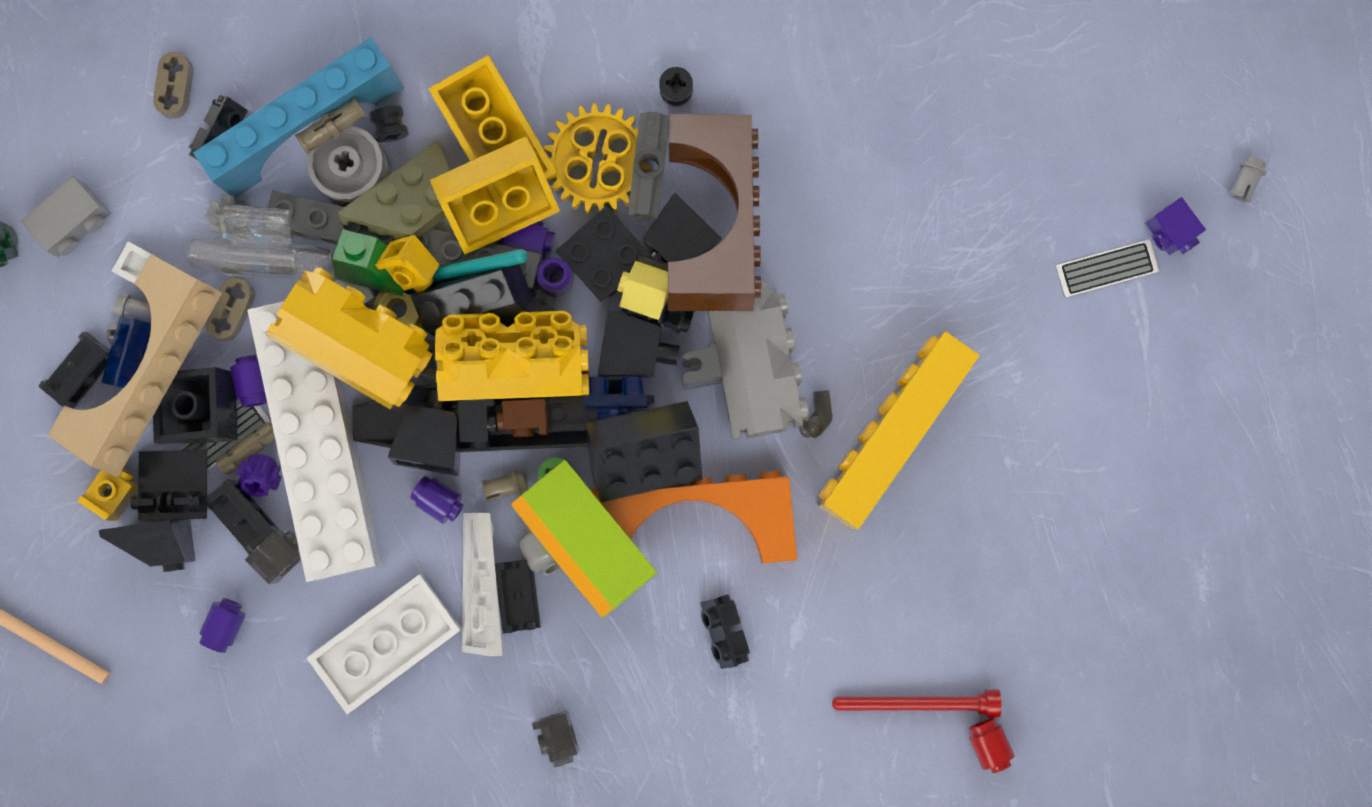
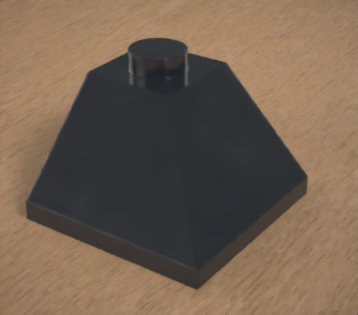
(155, 543)

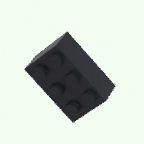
(644, 451)

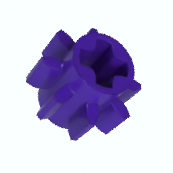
(259, 475)

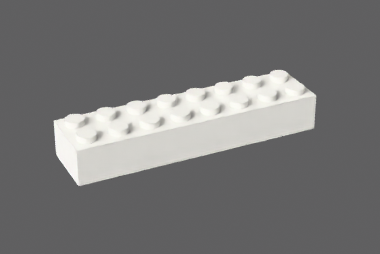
(316, 458)

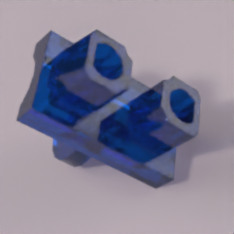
(599, 396)

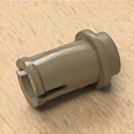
(505, 485)

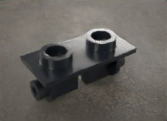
(221, 116)
(727, 647)

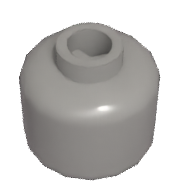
(536, 555)

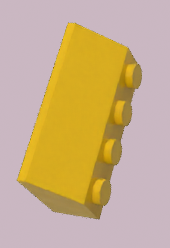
(484, 113)

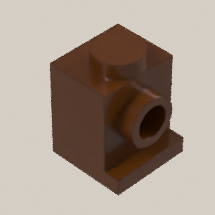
(524, 417)

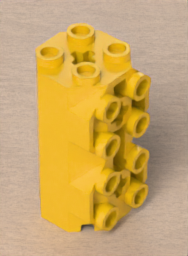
(349, 339)
(526, 360)

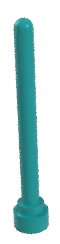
(477, 265)

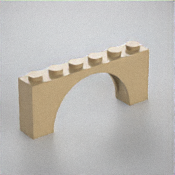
(111, 431)

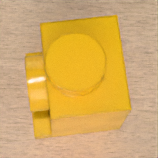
(409, 263)
(113, 506)

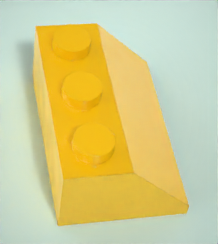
(495, 195)

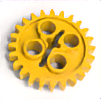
(568, 154)

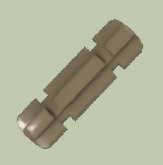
(248, 446)

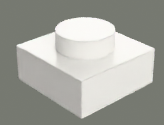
(131, 262)

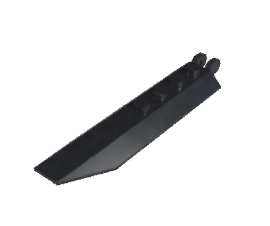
(566, 419)

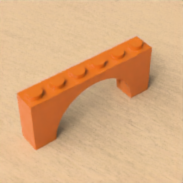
(760, 504)

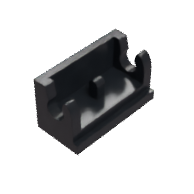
(77, 371)
(240, 515)
(517, 596)

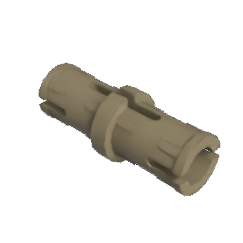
(330, 125)

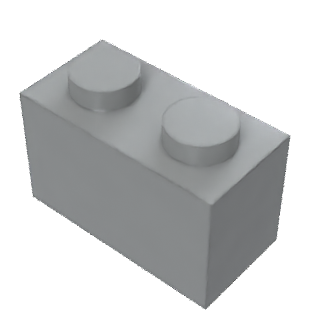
(66, 217)

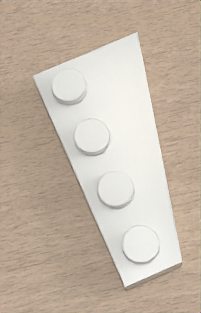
(479, 593)

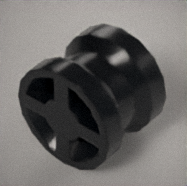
(676, 94)
(388, 124)

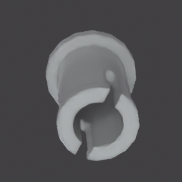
(1248, 178)
(131, 308)

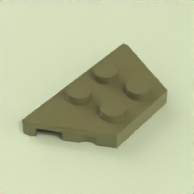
(402, 201)

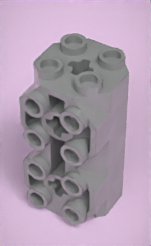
(757, 367)

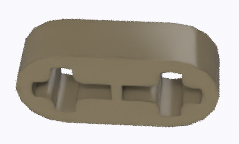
(165, 84)
(237, 313)

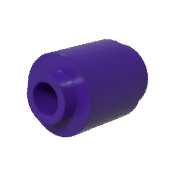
(548, 269)
(248, 381)
(437, 499)
(221, 625)

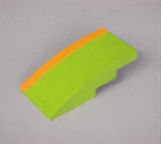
(584, 539)

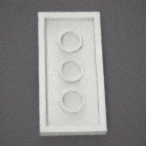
(384, 643)

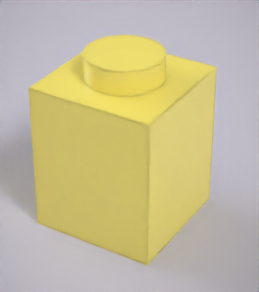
(644, 290)

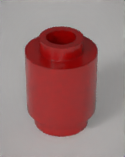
(991, 745)

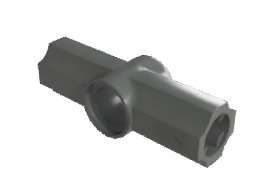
(650, 145)

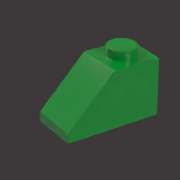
(356, 260)

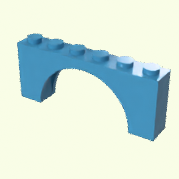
(239, 153)

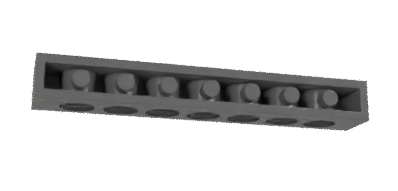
(320, 223)

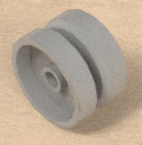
(329, 163)

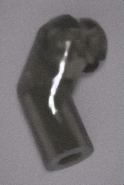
(820, 418)

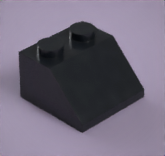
(197, 408)

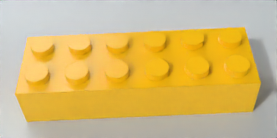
(898, 431)

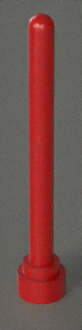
(985, 703)

